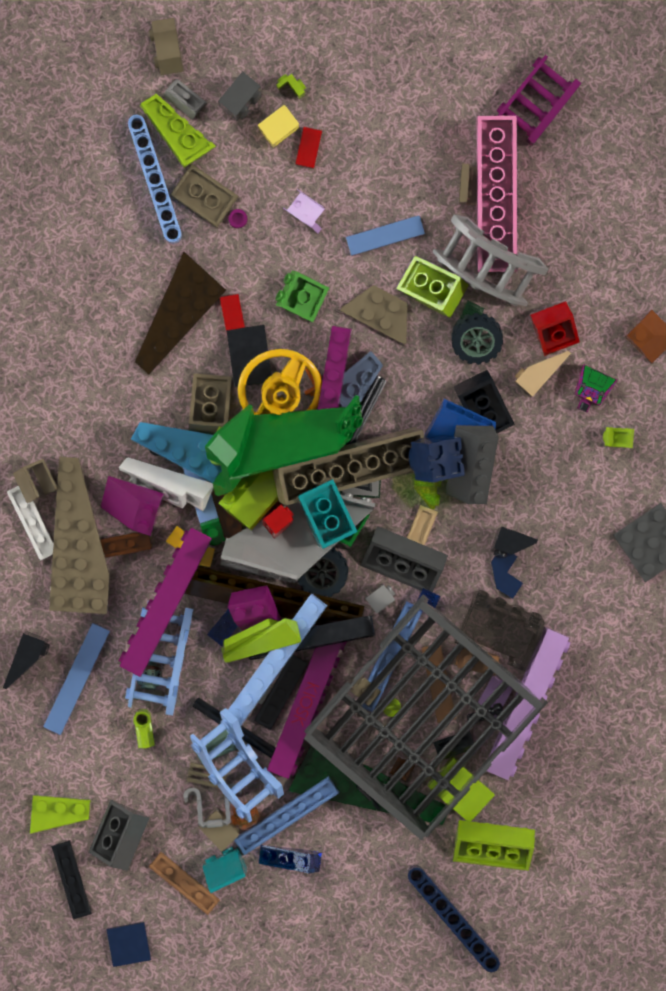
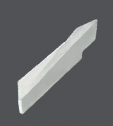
(175, 486)

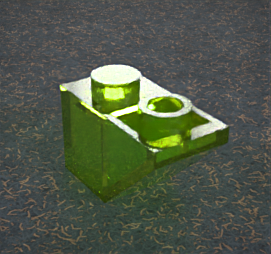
(428, 492)

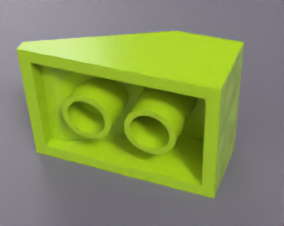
(433, 286)
(475, 798)

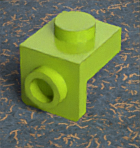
(296, 85)
(618, 437)

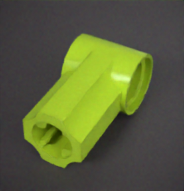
(144, 730)

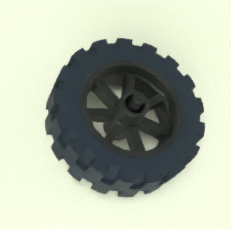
(337, 583)

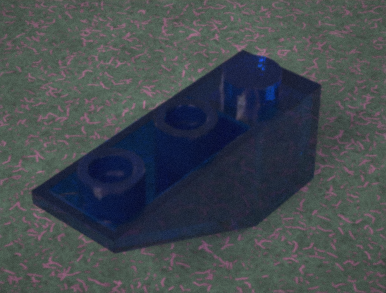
(290, 858)

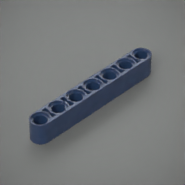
(458, 926)

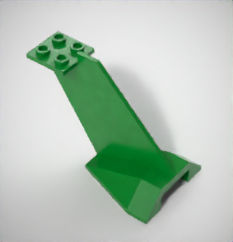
(273, 441)

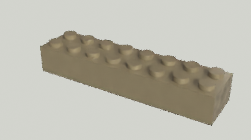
(350, 467)

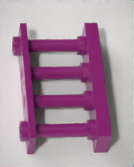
(556, 102)

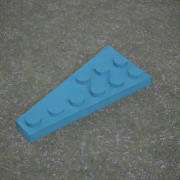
(178, 446)

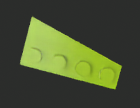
(176, 131)

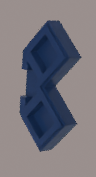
(504, 581)

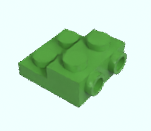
(301, 295)

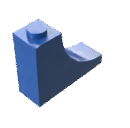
(450, 415)

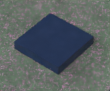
(128, 944)

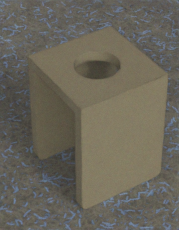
(26, 484)
(220, 835)

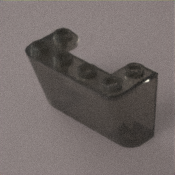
(502, 628)

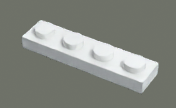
(32, 523)

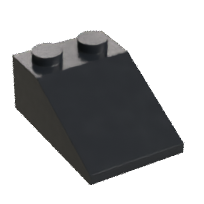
(243, 347)
(482, 397)
(29, 651)

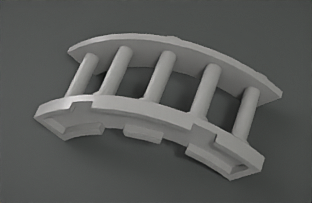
(496, 250)

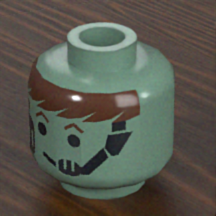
(153, 670)

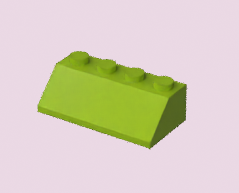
(251, 498)
(494, 845)

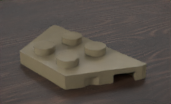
(381, 312)

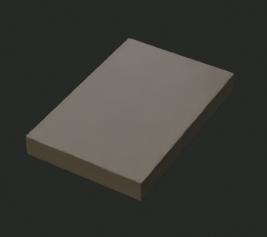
(204, 195)

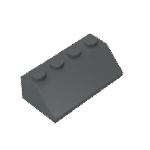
(479, 453)
(404, 560)

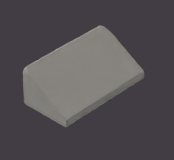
(184, 99)

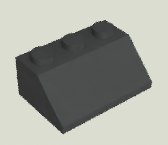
(118, 835)

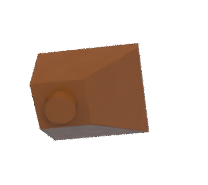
(649, 336)

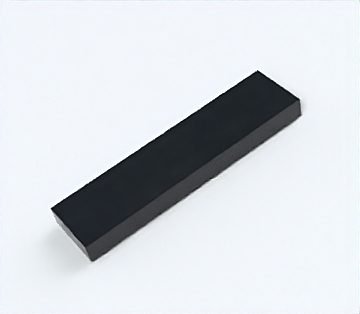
(281, 692)
(71, 879)

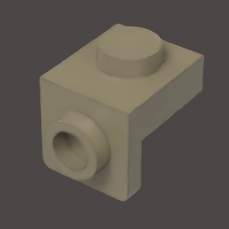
(360, 686)

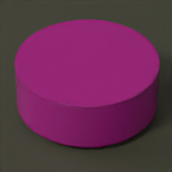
(237, 218)

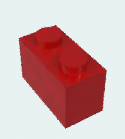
(278, 520)

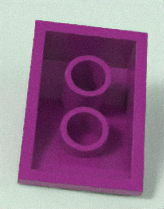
(132, 504)
(252, 607)

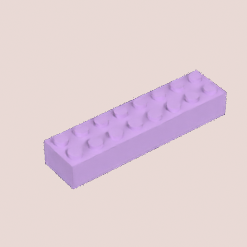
(538, 679)

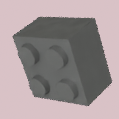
(240, 96)

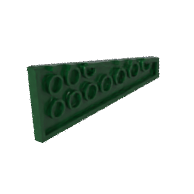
(317, 767)

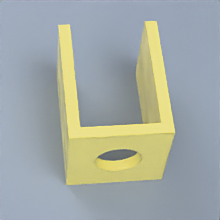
(278, 126)

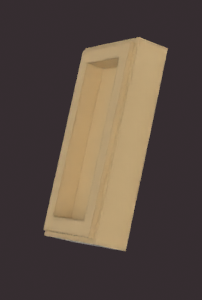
(422, 525)

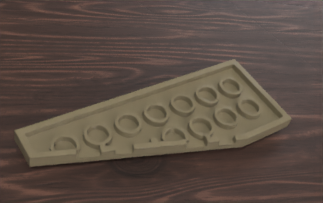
(78, 562)

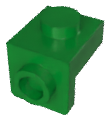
(214, 530)

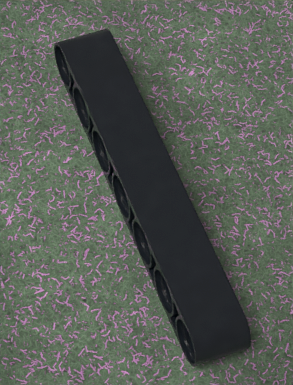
(333, 634)

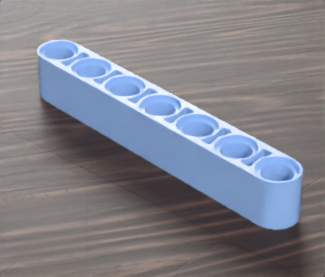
(149, 171)

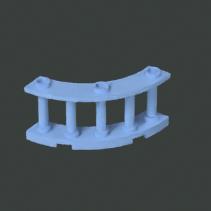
(176, 662)
(246, 753)

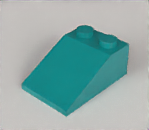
(327, 514)
(224, 869)

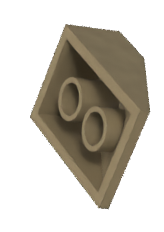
(209, 403)

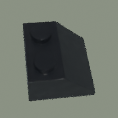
(510, 542)

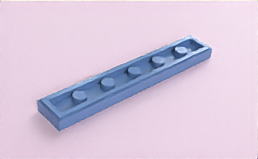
(390, 652)
(76, 678)
(286, 815)

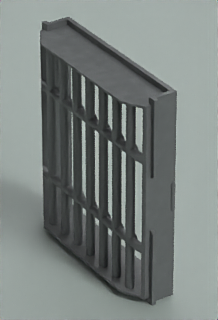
(368, 780)

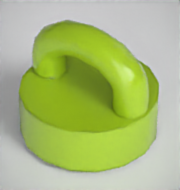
(392, 708)

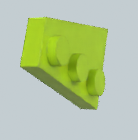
(57, 811)

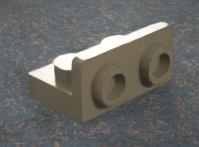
(468, 185)

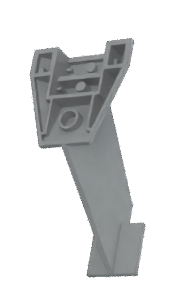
(290, 552)

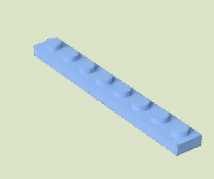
(275, 662)

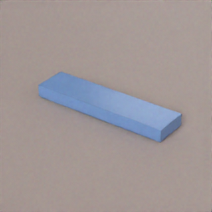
(385, 235)

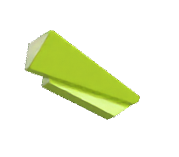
(260, 639)

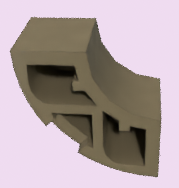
(167, 46)

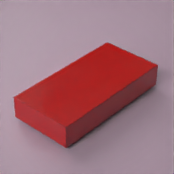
(308, 147)
(232, 312)

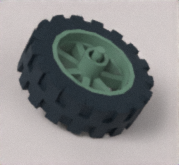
(482, 323)

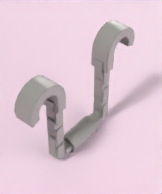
(210, 823)

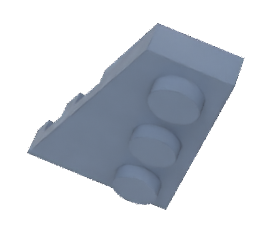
(359, 378)

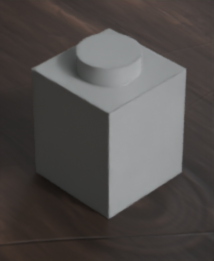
(381, 598)

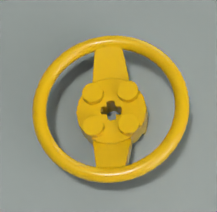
(286, 381)

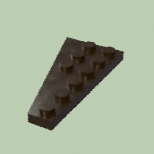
(183, 305)

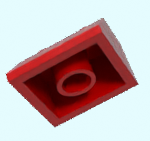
(555, 328)

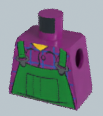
(592, 387)

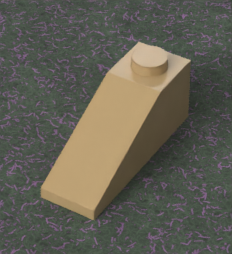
(536, 375)

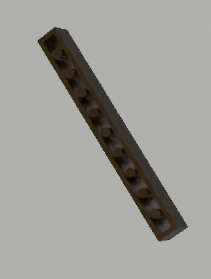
(219, 586)

